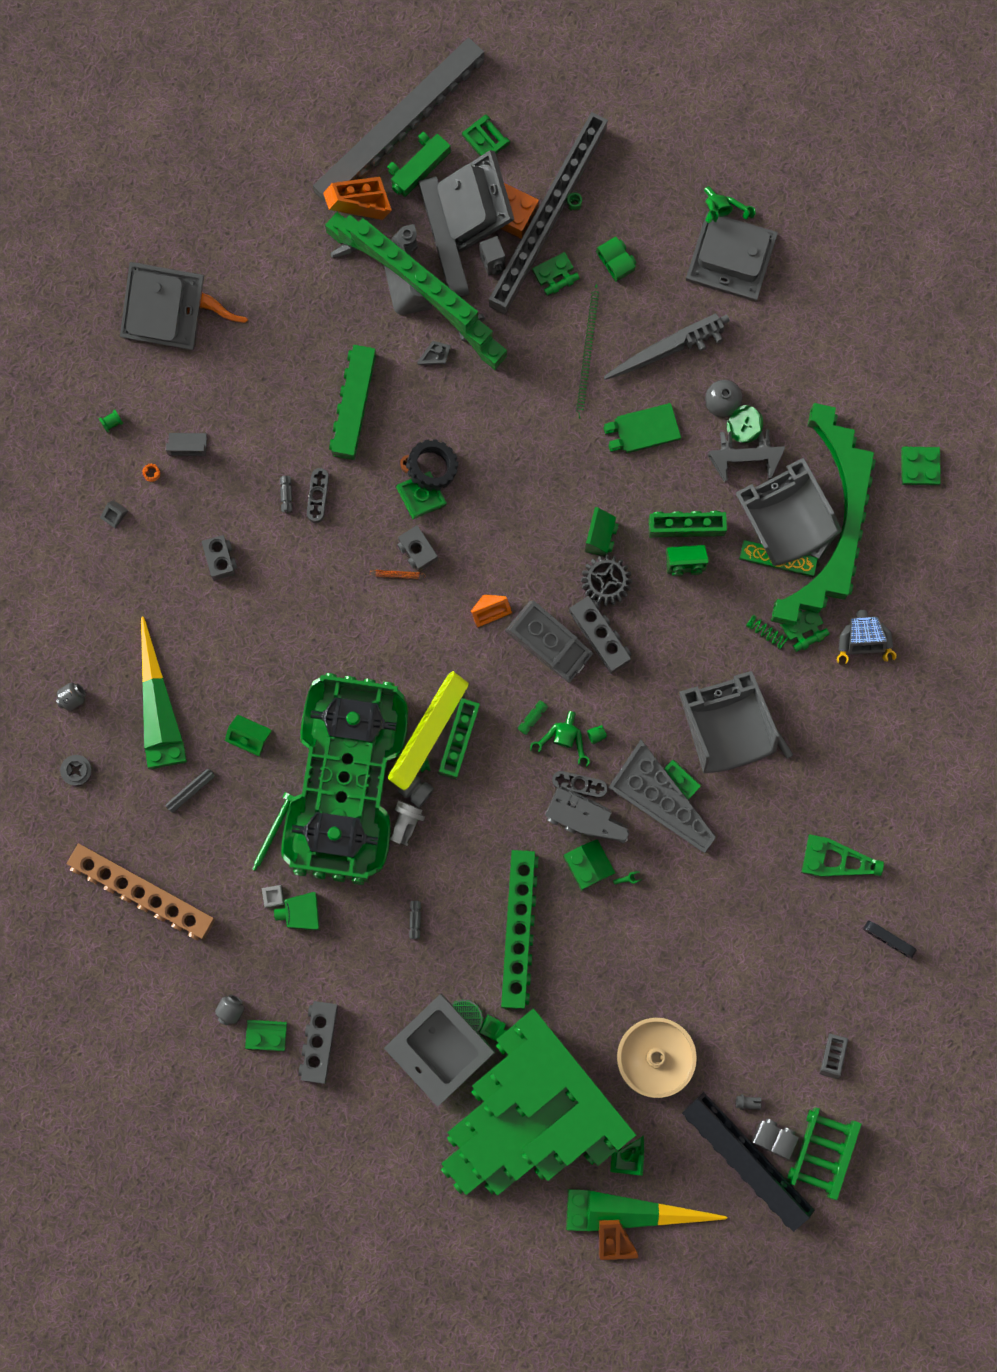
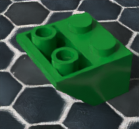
(686, 559)

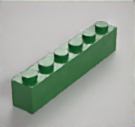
(353, 403)

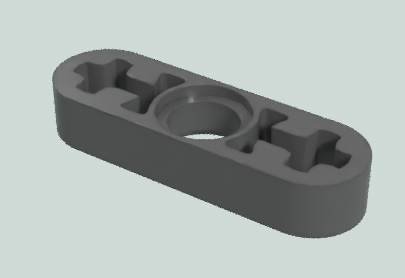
(311, 508)
(592, 793)

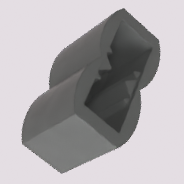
(775, 1139)

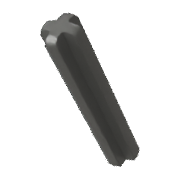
(190, 790)

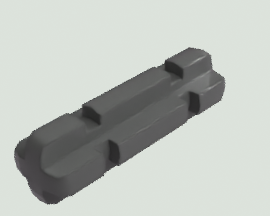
(286, 494)
(415, 917)

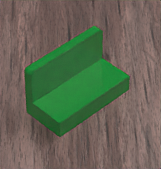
(247, 735)

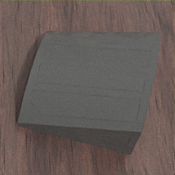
(790, 514)
(729, 723)

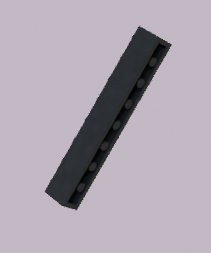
(748, 1162)

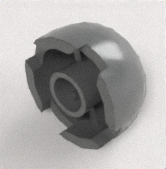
(723, 398)

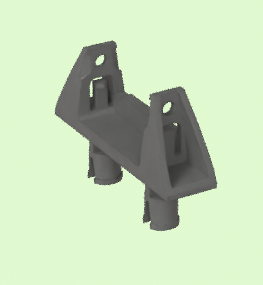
(728, 453)

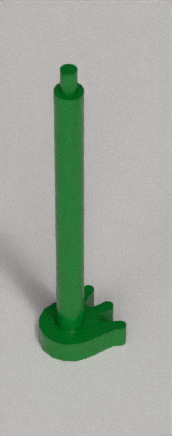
(273, 831)

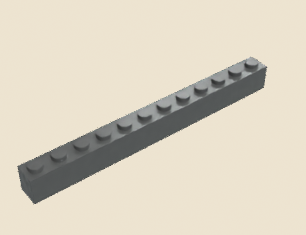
(404, 117)
(548, 213)

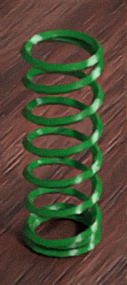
(750, 623)

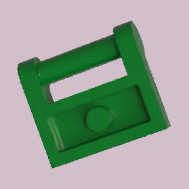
(480, 140)

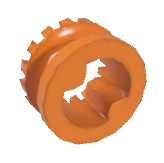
(146, 470)

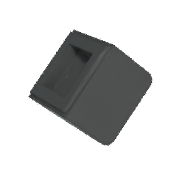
(113, 513)

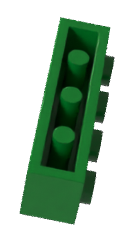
(687, 524)

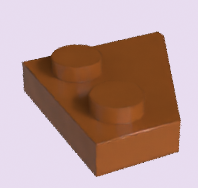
(614, 1241)

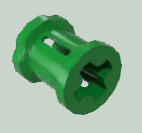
(111, 421)

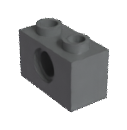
(492, 256)
(413, 538)

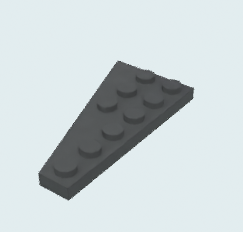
(654, 792)

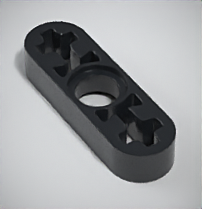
(892, 940)

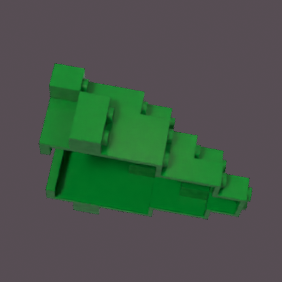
(533, 1114)

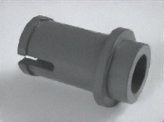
(748, 1102)

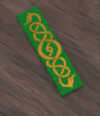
(756, 554)

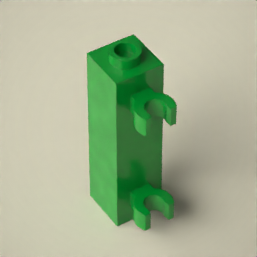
(421, 165)

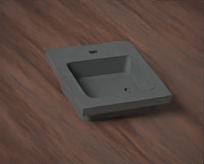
(475, 201)
(732, 253)
(159, 304)
(442, 1047)

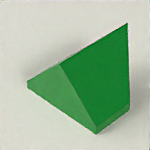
(629, 1158)

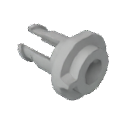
(406, 822)

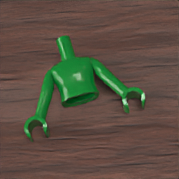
(720, 206)
(565, 736)

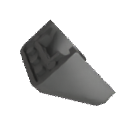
(403, 295)

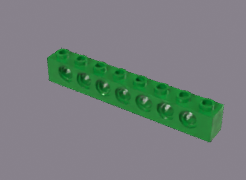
(518, 859)

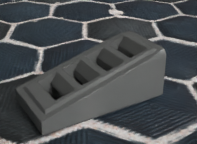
(831, 1072)

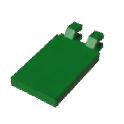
(644, 429)

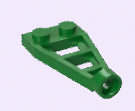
(815, 855)

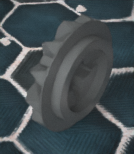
(66, 770)

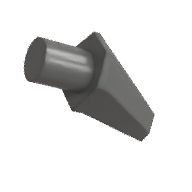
(342, 250)

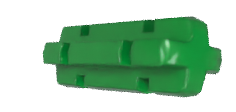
(532, 717)

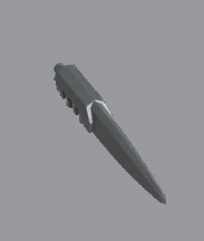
(690, 335)

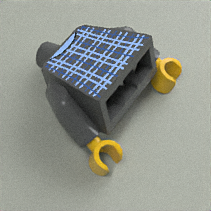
(865, 636)

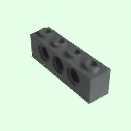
(611, 661)
(329, 1012)

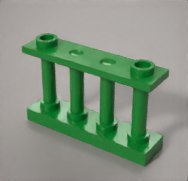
(837, 1168)

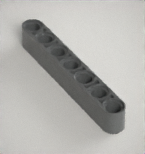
(444, 243)

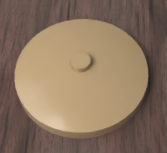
(656, 1057)

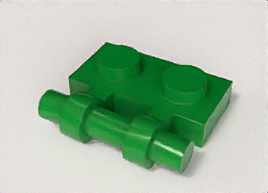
(553, 269)
(808, 621)

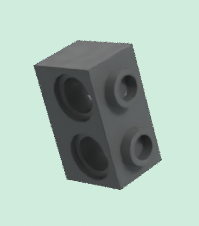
(216, 558)

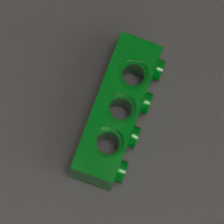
(458, 738)

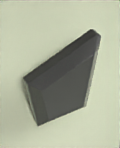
(435, 354)

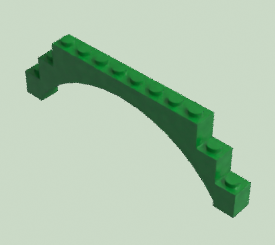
(461, 314)
(854, 470)

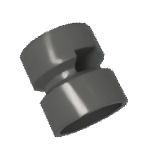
(417, 791)

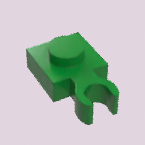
(492, 1027)

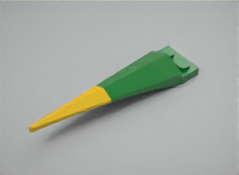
(161, 732)
(589, 1207)

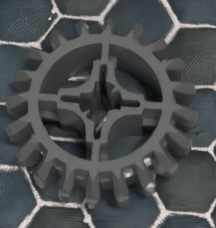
(611, 564)

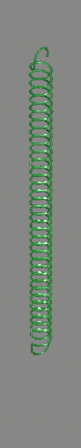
(587, 351)

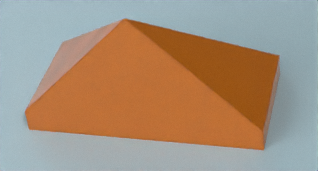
(490, 609)

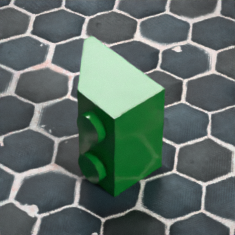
(601, 532)
(588, 864)

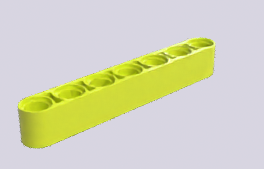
(428, 731)

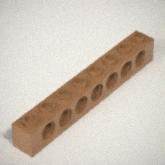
(82, 855)

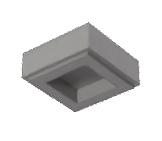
(273, 896)

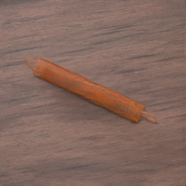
(406, 576)

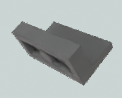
(187, 444)

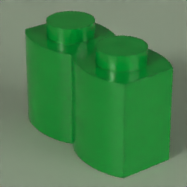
(616, 259)

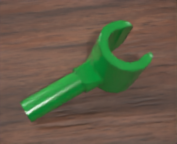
(630, 878)

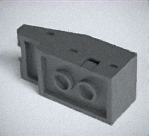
(549, 641)
(584, 816)

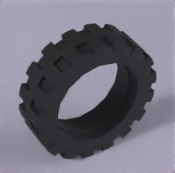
(439, 449)

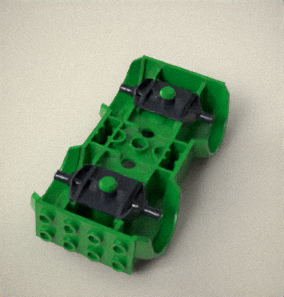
(351, 836)

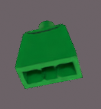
(300, 912)

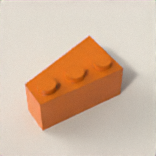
(359, 198)

